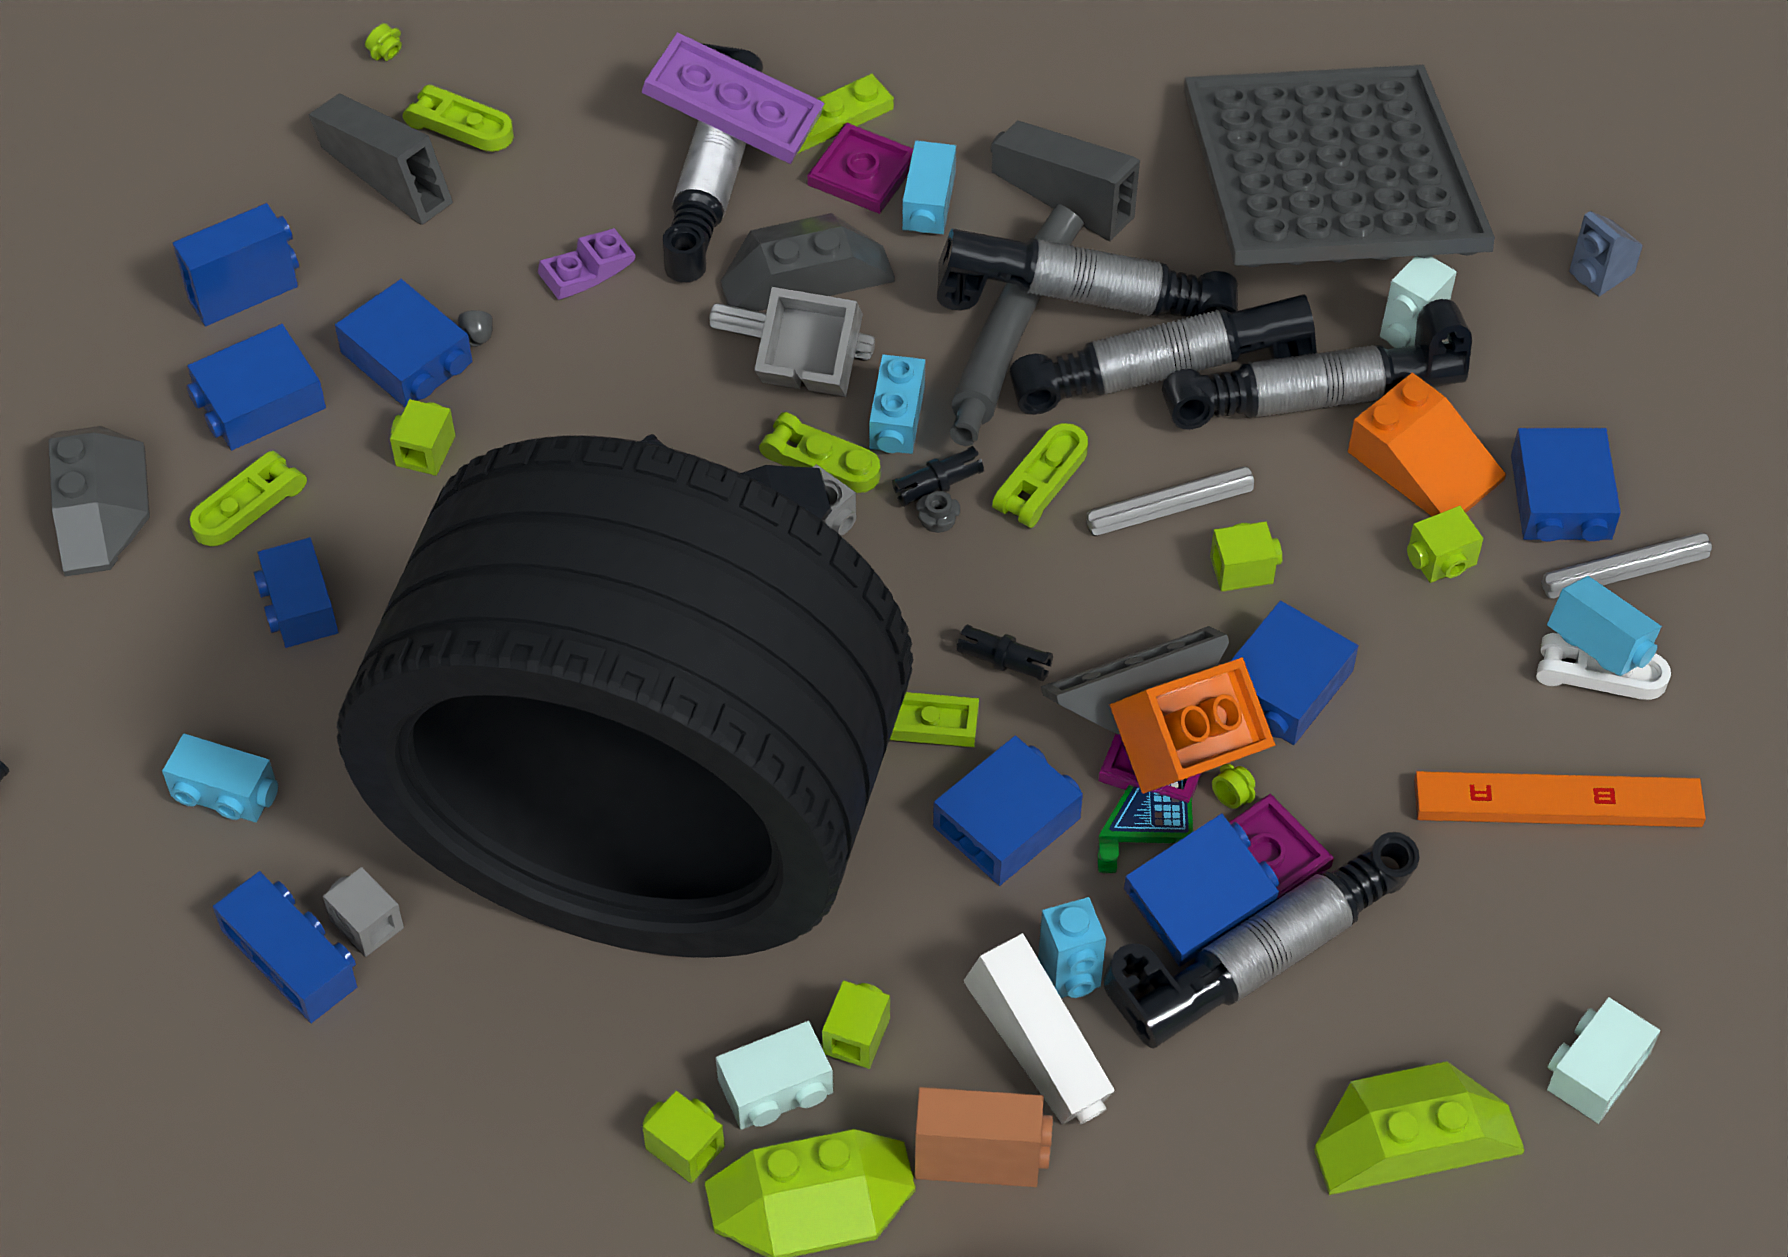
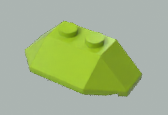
(1413, 1127)
(811, 1193)

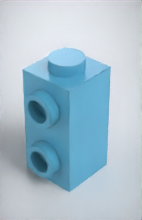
(929, 187)
(897, 404)
(1604, 626)
(220, 778)
(1072, 947)

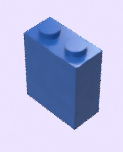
(237, 263)
(404, 343)
(255, 387)
(1565, 484)
(1295, 668)
(1008, 809)
(1201, 888)

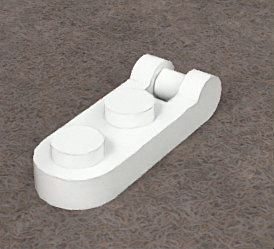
(1638, 683)

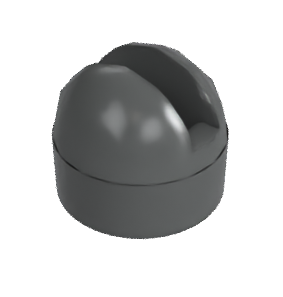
(477, 326)

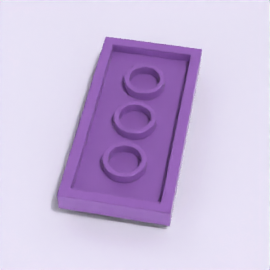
(733, 98)

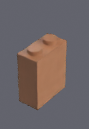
(981, 1137)

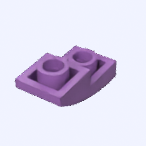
(593, 262)

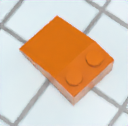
(1424, 448)
(1192, 725)

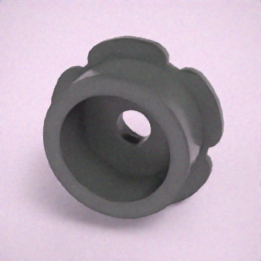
(938, 519)

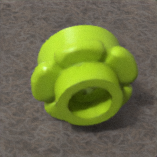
(383, 42)
(1234, 786)

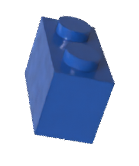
(297, 593)

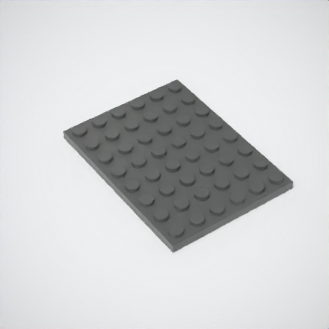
(1335, 166)

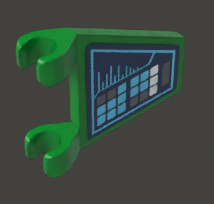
(1143, 820)

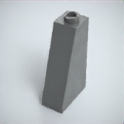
(384, 154)
(1069, 172)

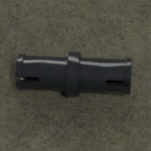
(938, 475)
(1004, 652)

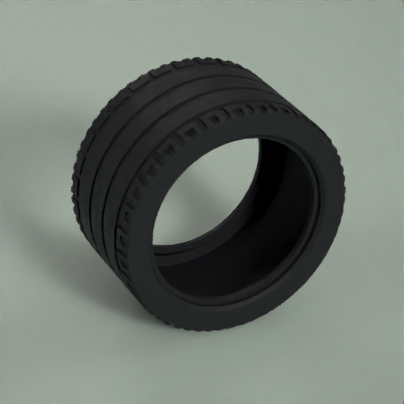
(630, 697)

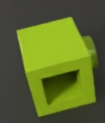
(422, 436)
(1444, 544)
(1245, 556)
(856, 1023)
(683, 1135)

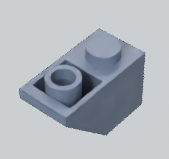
(1603, 254)

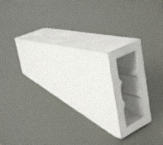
(1039, 1030)

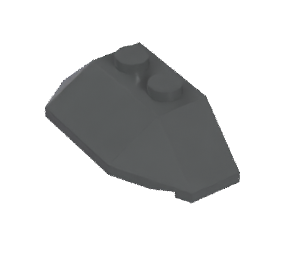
(805, 256)
(96, 496)
(1096, 688)

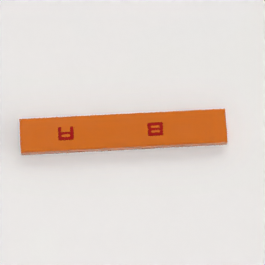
(1559, 799)

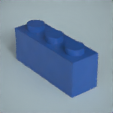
(287, 945)

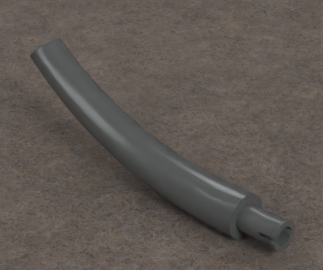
(998, 340)

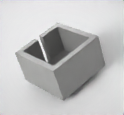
(808, 341)

